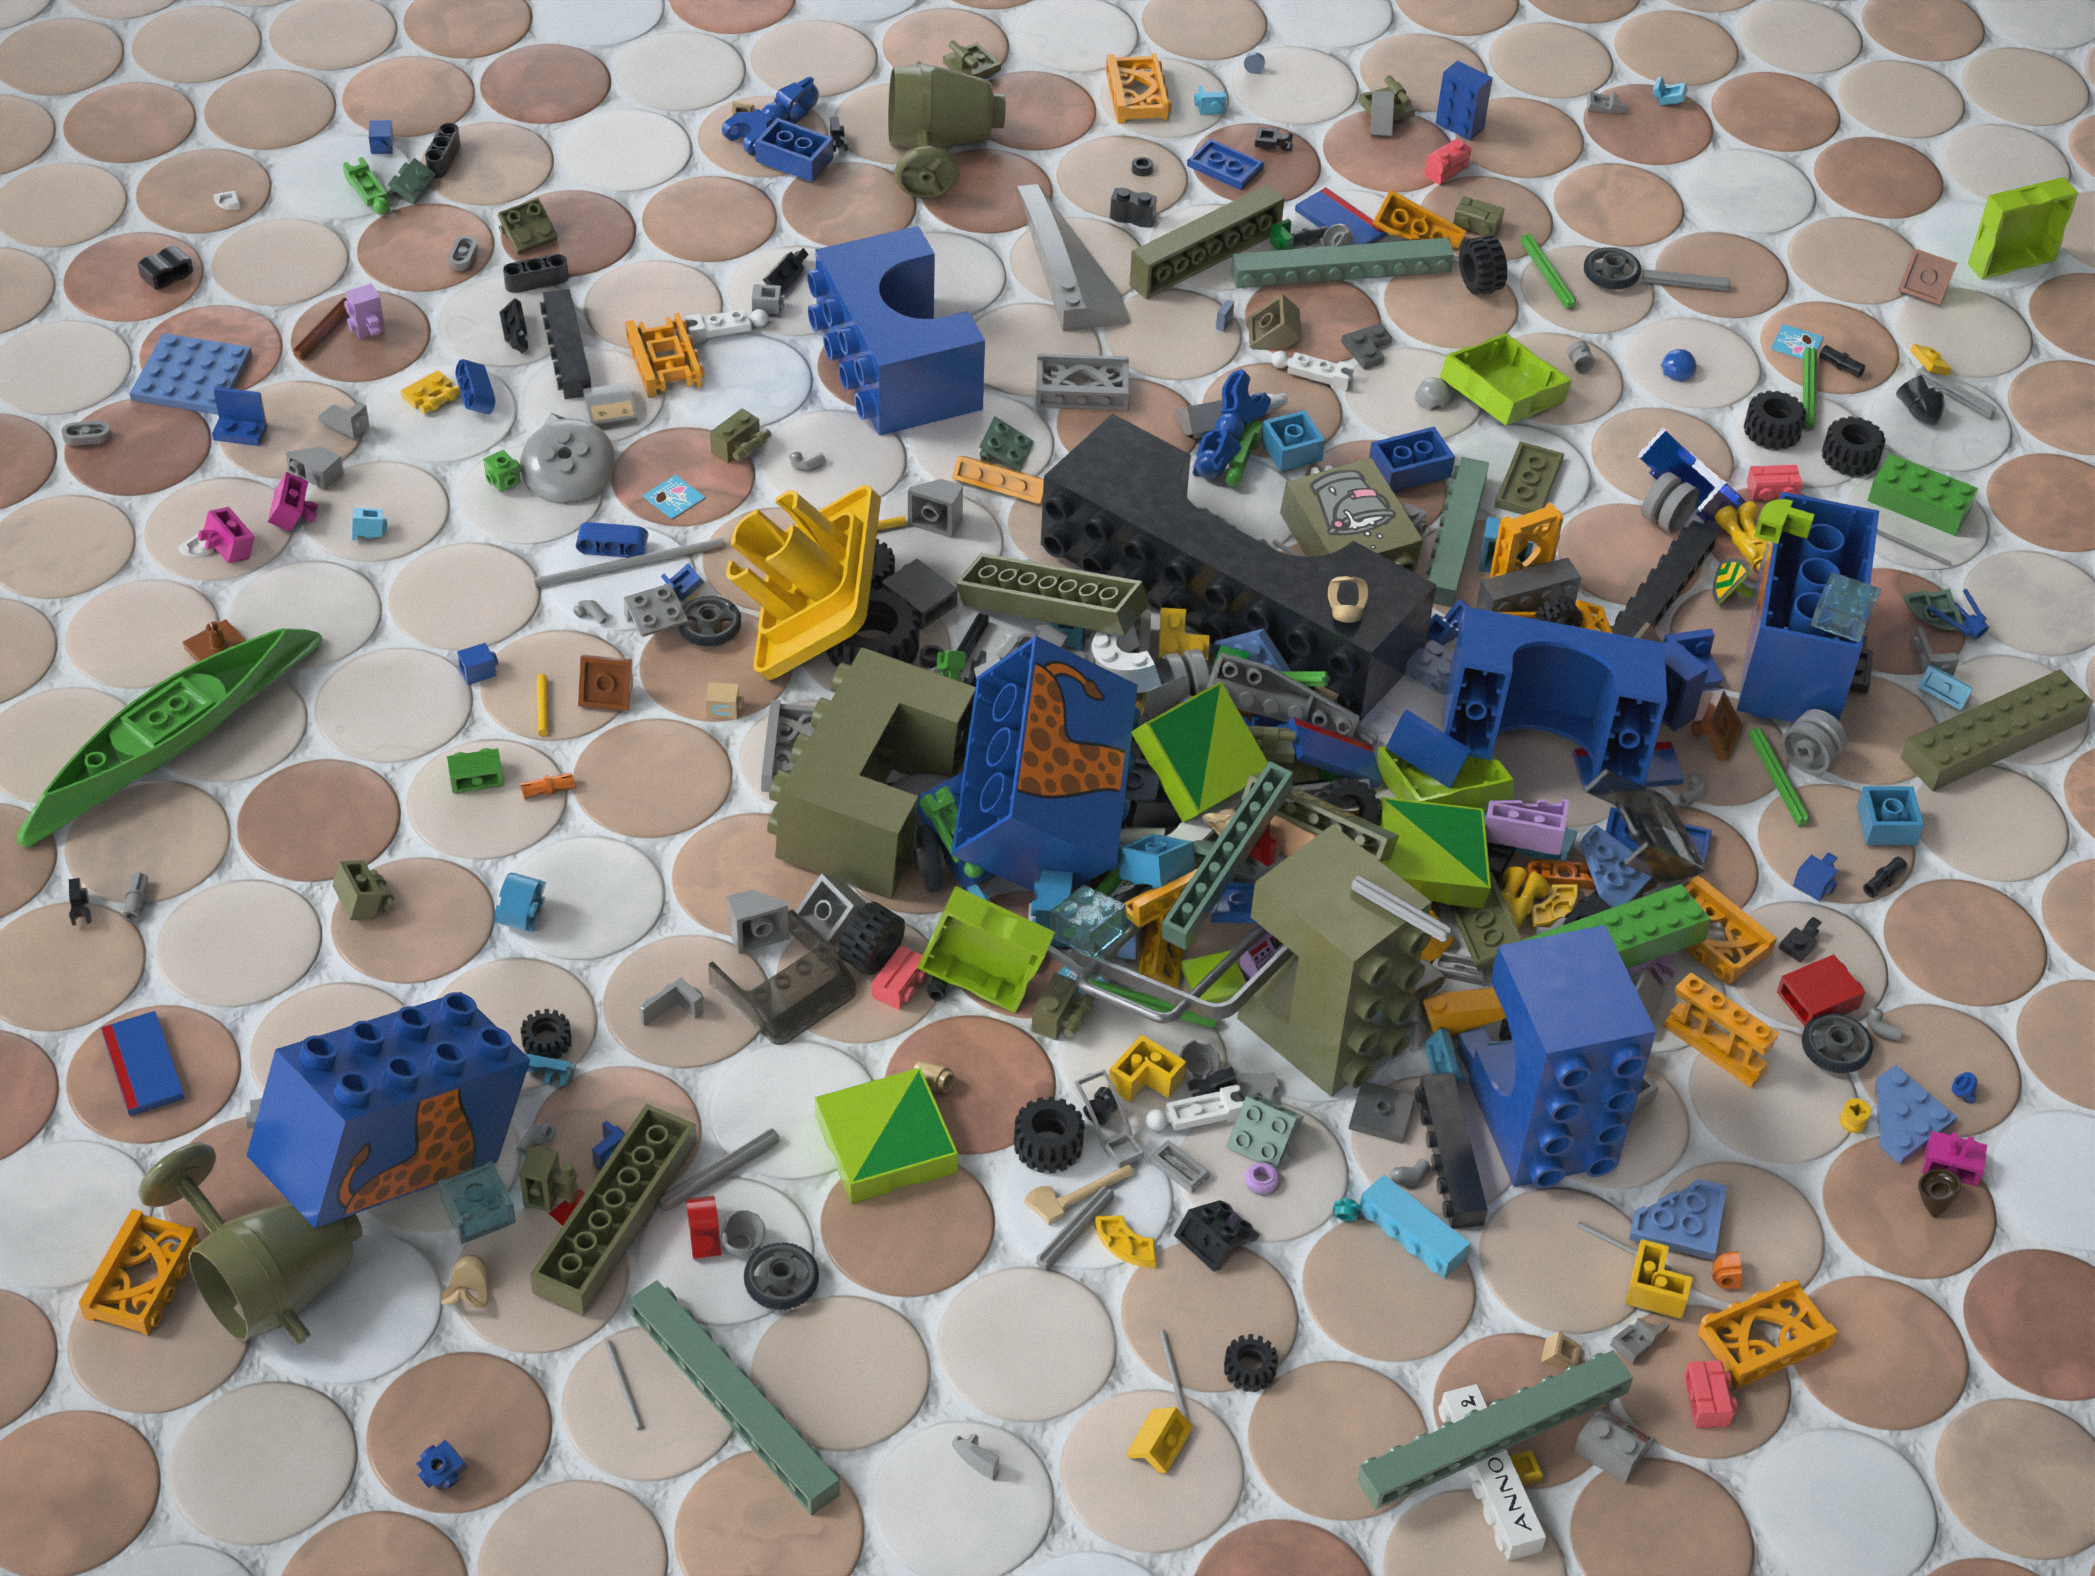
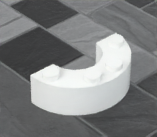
(1114, 654)

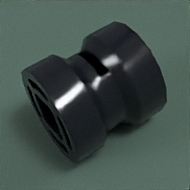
(1102, 1105)

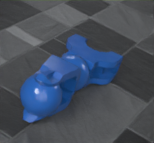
(754, 123)
(1238, 409)

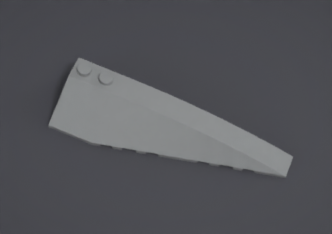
(1076, 282)

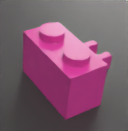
(290, 503)
(227, 535)
(1957, 1155)

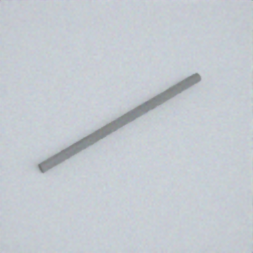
(629, 562)

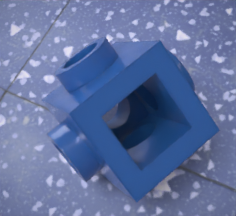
(433, 1458)

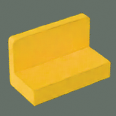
(1161, 1438)

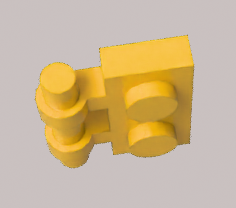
(430, 392)

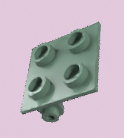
(1005, 444)

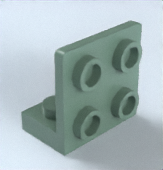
(1263, 1130)

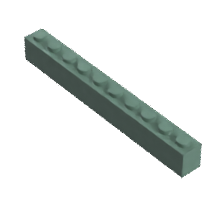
(1342, 262)
(735, 1397)
(1493, 1429)

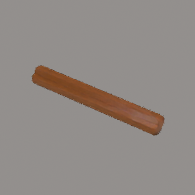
(320, 330)

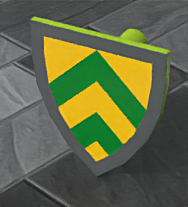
(1730, 578)

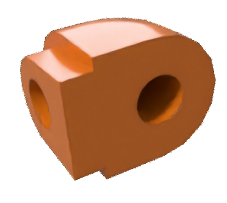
(1727, 1271)

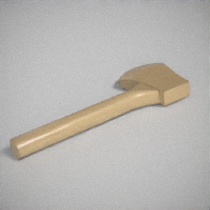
(1052, 1209)

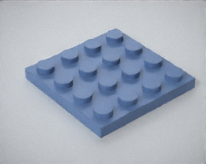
(187, 370)

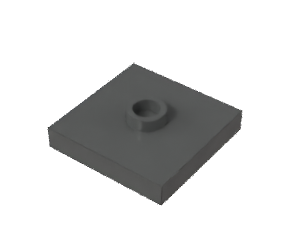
(1382, 1112)

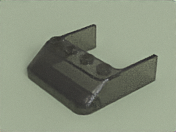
(1653, 823)
(796, 995)

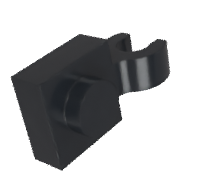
(837, 133)
(1271, 138)
(78, 898)
(1801, 943)
(1214, 1082)

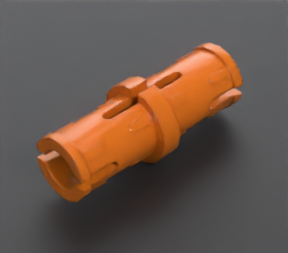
(547, 785)

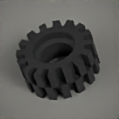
(1560, 611)
(546, 1022)
(1250, 1348)

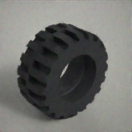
(888, 614)

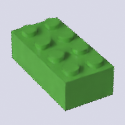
(1922, 494)

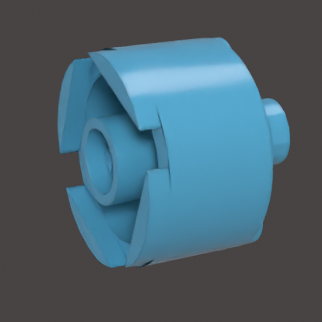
(519, 901)

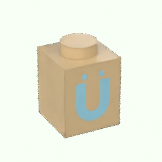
(723, 700)

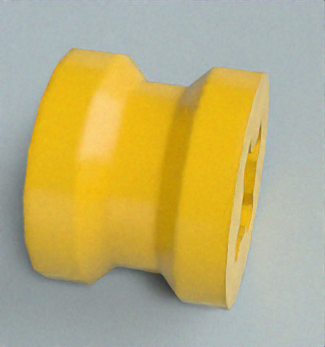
(1849, 1118)

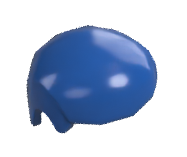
(1679, 364)

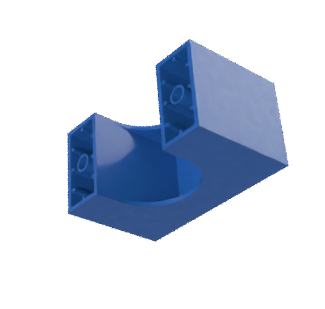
(882, 329)
(1559, 680)
(1575, 1057)

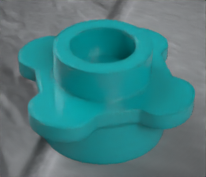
(1346, 1209)

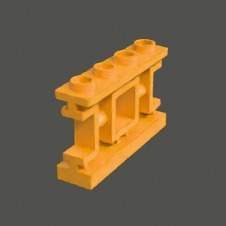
(670, 367)
(1731, 1052)

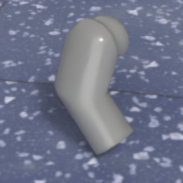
(590, 607)
(1695, 791)
(1410, 1175)

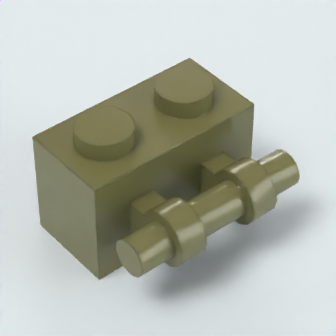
(737, 436)
(361, 890)
(1055, 1008)
(545, 1181)

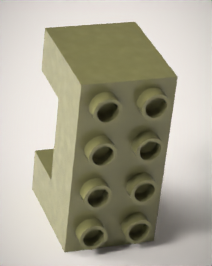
(834, 802)
(1352, 968)

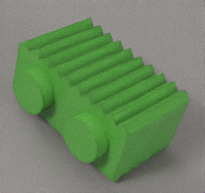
(475, 770)

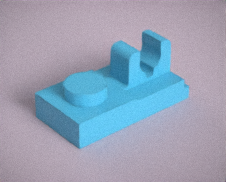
(1945, 687)
(1442, 1056)
(552, 1067)

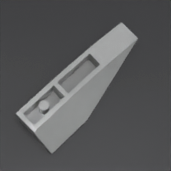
(1277, 696)

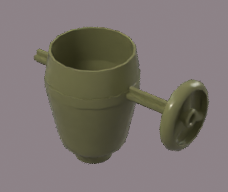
(936, 111)
(261, 1260)

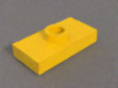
(1930, 359)

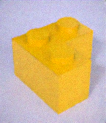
(1173, 637)
(1147, 1065)
(1653, 1286)

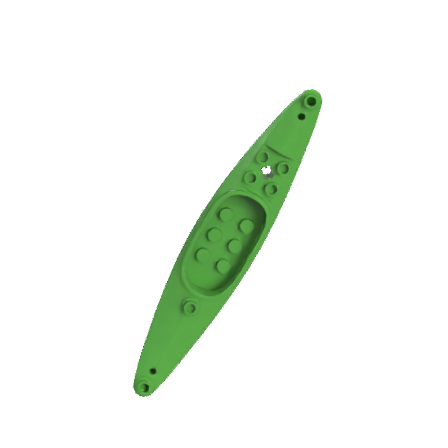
(164, 725)

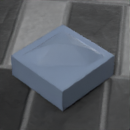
(1225, 315)

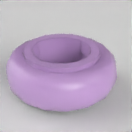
(1259, 1186)

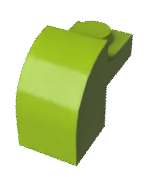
(1781, 517)

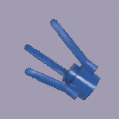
(1973, 624)

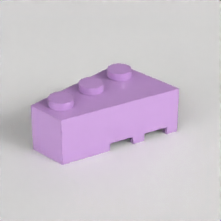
(1527, 825)

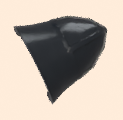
(1922, 402)

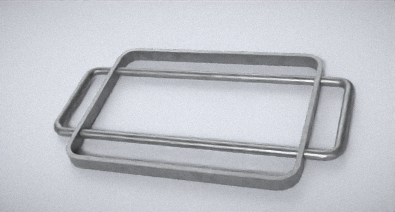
(1182, 1000)

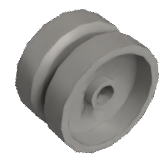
(1670, 502)
(1190, 664)
(1814, 741)

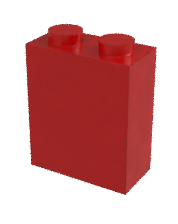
(1820, 990)

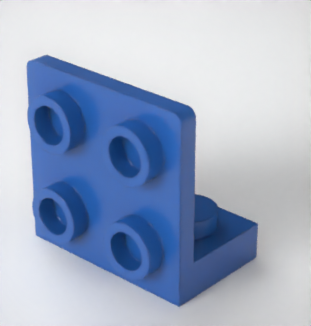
(240, 416)
(1699, 645)

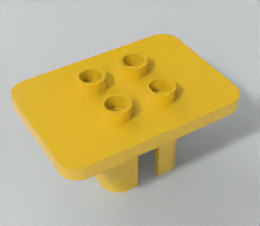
(813, 572)

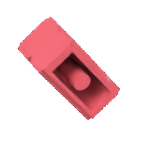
(1447, 161)
(1769, 481)
(899, 978)
(1709, 1394)

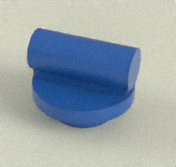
(1964, 1087)

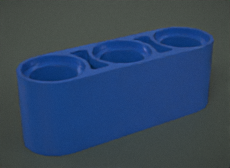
(475, 386)
(611, 539)

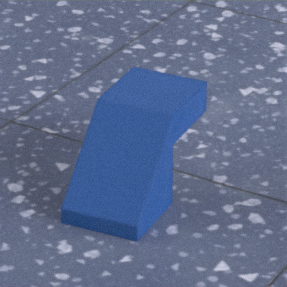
(1446, 628)

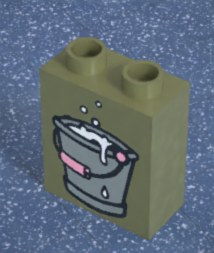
(1349, 506)

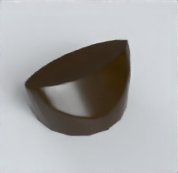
(1938, 1190)

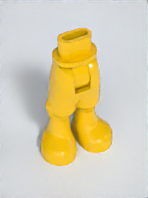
(1749, 546)
(1535, 888)

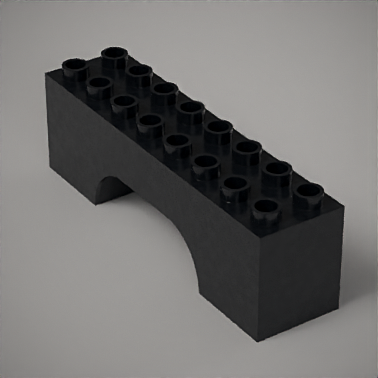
(1125, 513)

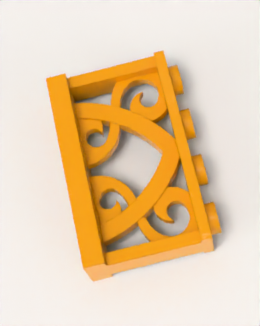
(1134, 107)
(1540, 527)
(1746, 930)
(162, 1287)
(1766, 1308)

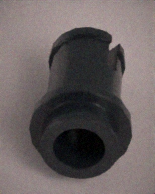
(937, 989)

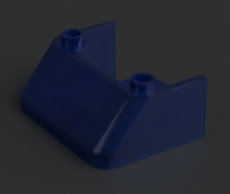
(1667, 455)

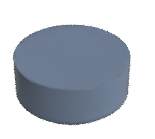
(1254, 62)

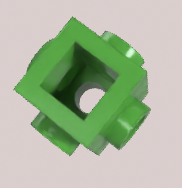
(502, 470)

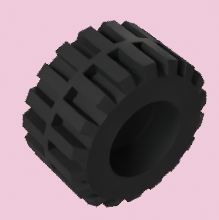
(1483, 264)
(1775, 420)
(1853, 446)
(1359, 792)
(871, 938)
(1049, 1152)

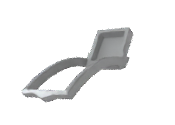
(1120, 1147)

